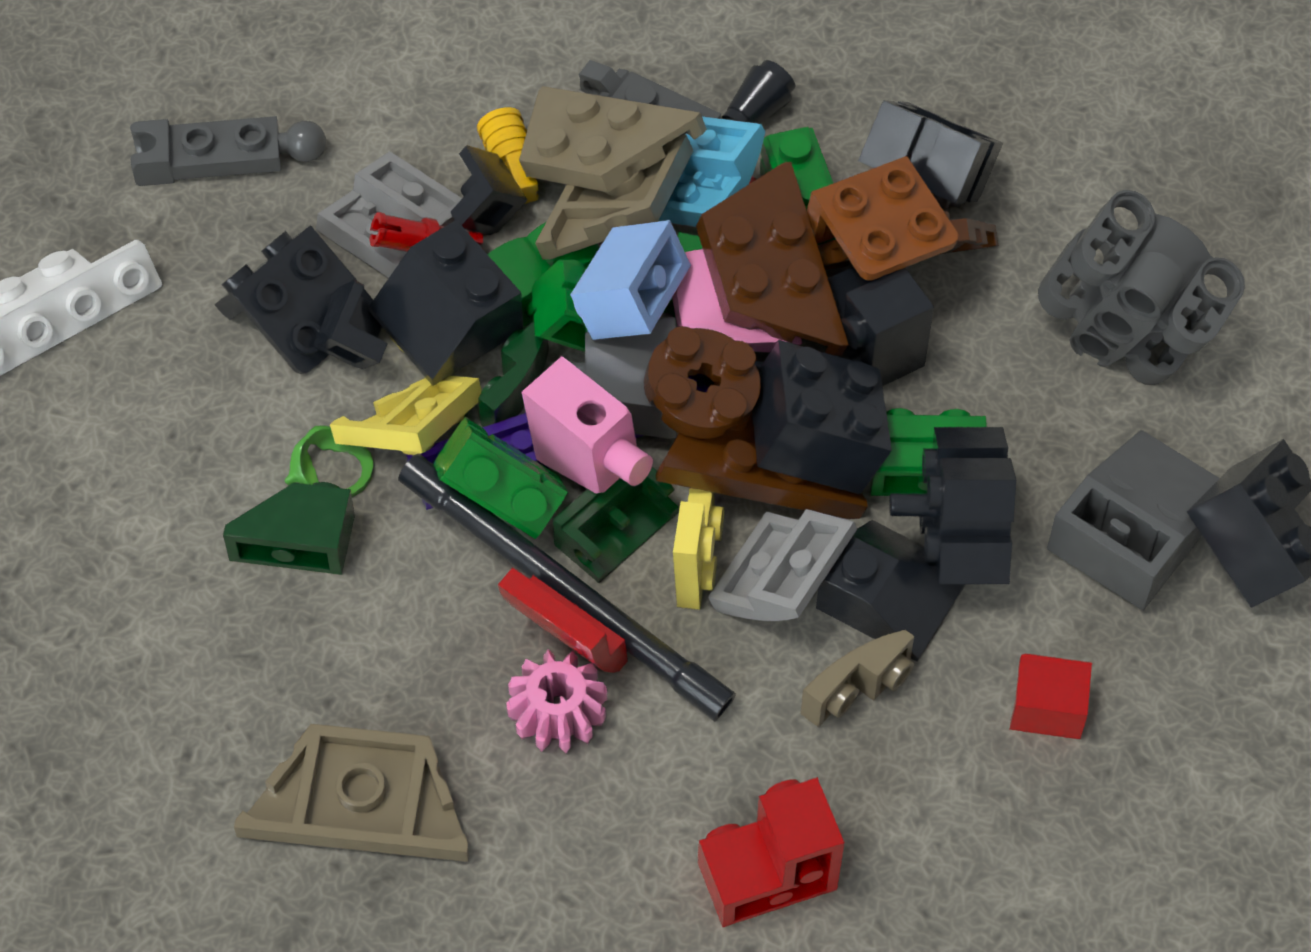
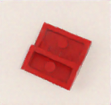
(564, 620)

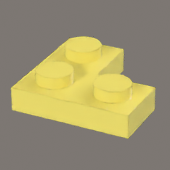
(696, 532)

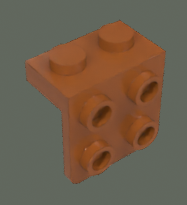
(882, 219)

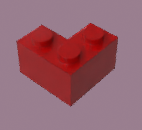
(779, 859)

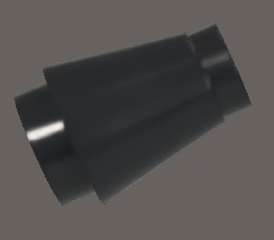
(761, 94)

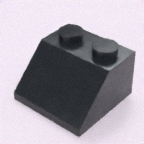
(447, 303)

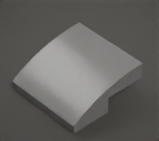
(390, 188)
(781, 566)

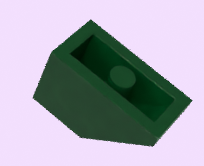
(295, 529)

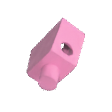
(582, 429)

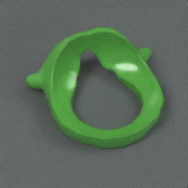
(301, 464)

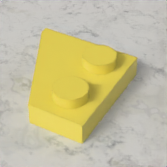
(411, 417)

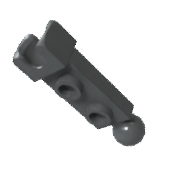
(218, 148)

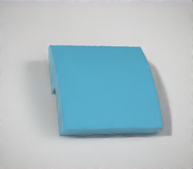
(717, 168)

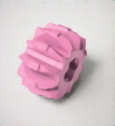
(559, 720)

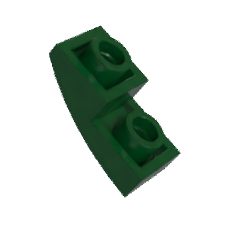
(522, 363)

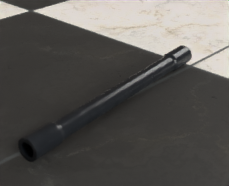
(684, 676)

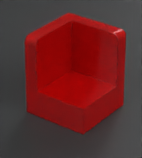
(1051, 696)

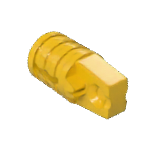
(504, 134)

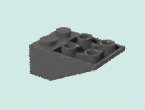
(1132, 519)

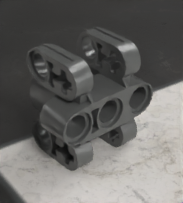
(1140, 291)

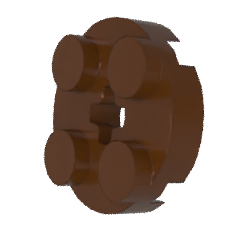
(706, 353)

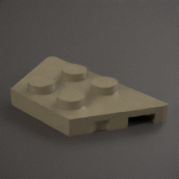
(599, 138)
(588, 215)
(359, 795)

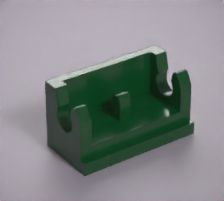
(611, 525)

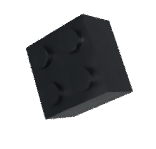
(820, 418)

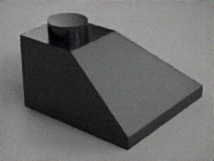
(886, 587)

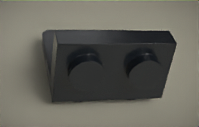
(289, 295)

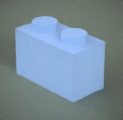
(630, 280)

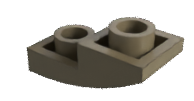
(867, 668)

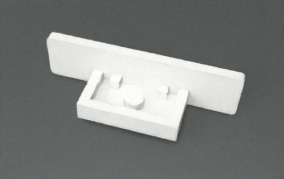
(68, 297)

